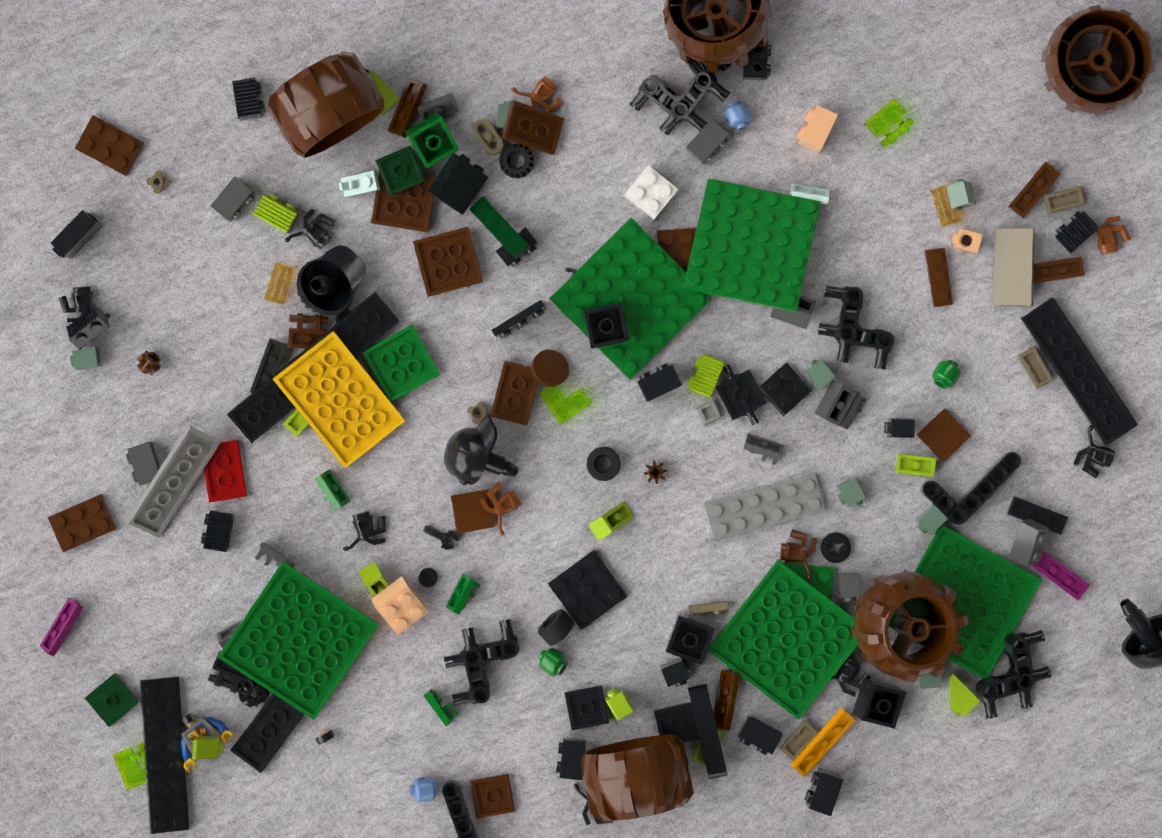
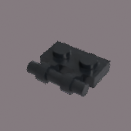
(223, 669)

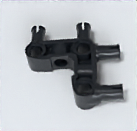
(669, 99)
(860, 336)
(1020, 666)
(475, 669)

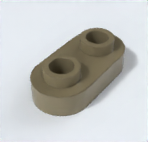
(488, 137)

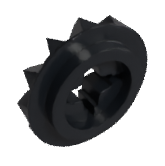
(844, 550)
(246, 692)

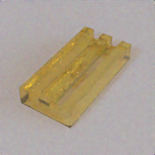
(939, 210)
(286, 286)

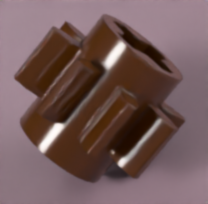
(148, 362)
(651, 469)

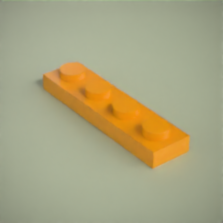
(822, 742)

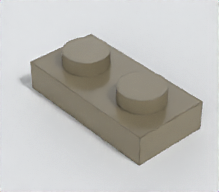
(715, 607)

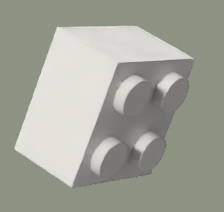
(651, 193)

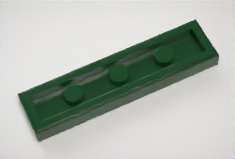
(499, 228)

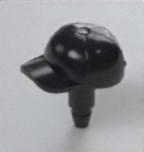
(330, 281)
(470, 454)
(1144, 642)

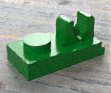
(332, 489)
(459, 596)
(434, 700)

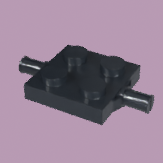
(740, 394)

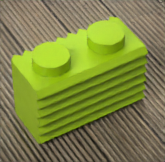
(275, 213)
(706, 375)
(619, 703)

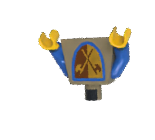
(204, 727)

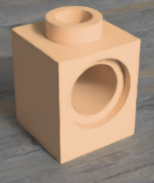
(974, 244)

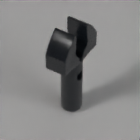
(441, 536)

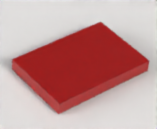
(225, 473)

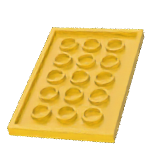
(339, 399)

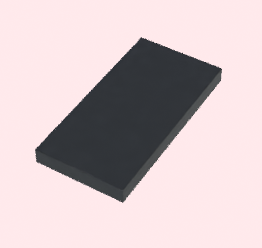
(267, 732)

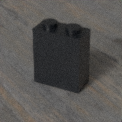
(458, 183)
(76, 235)

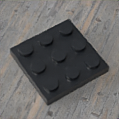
(519, 320)
(587, 589)

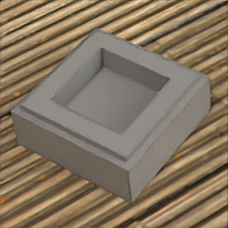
(708, 412)

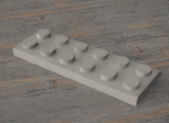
(173, 481)
(764, 507)

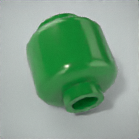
(946, 374)
(552, 662)

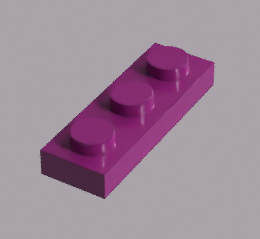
(1061, 576)
(61, 626)

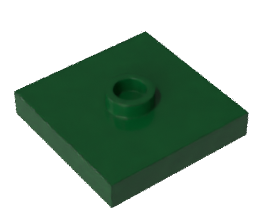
(400, 170)
(111, 700)

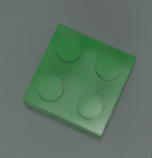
(431, 140)

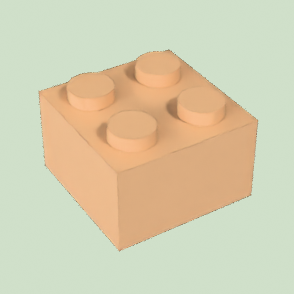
(817, 128)
(399, 605)

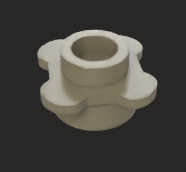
(158, 187)
(473, 411)

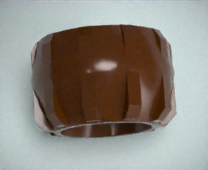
(1129, 38)
(716, 51)
(325, 104)
(873, 620)
(637, 777)

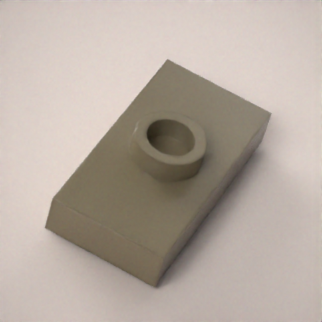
(1064, 200)
(1035, 367)
(798, 740)

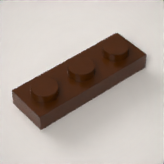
(407, 107)
(1034, 190)
(1058, 270)
(938, 277)
(726, 699)

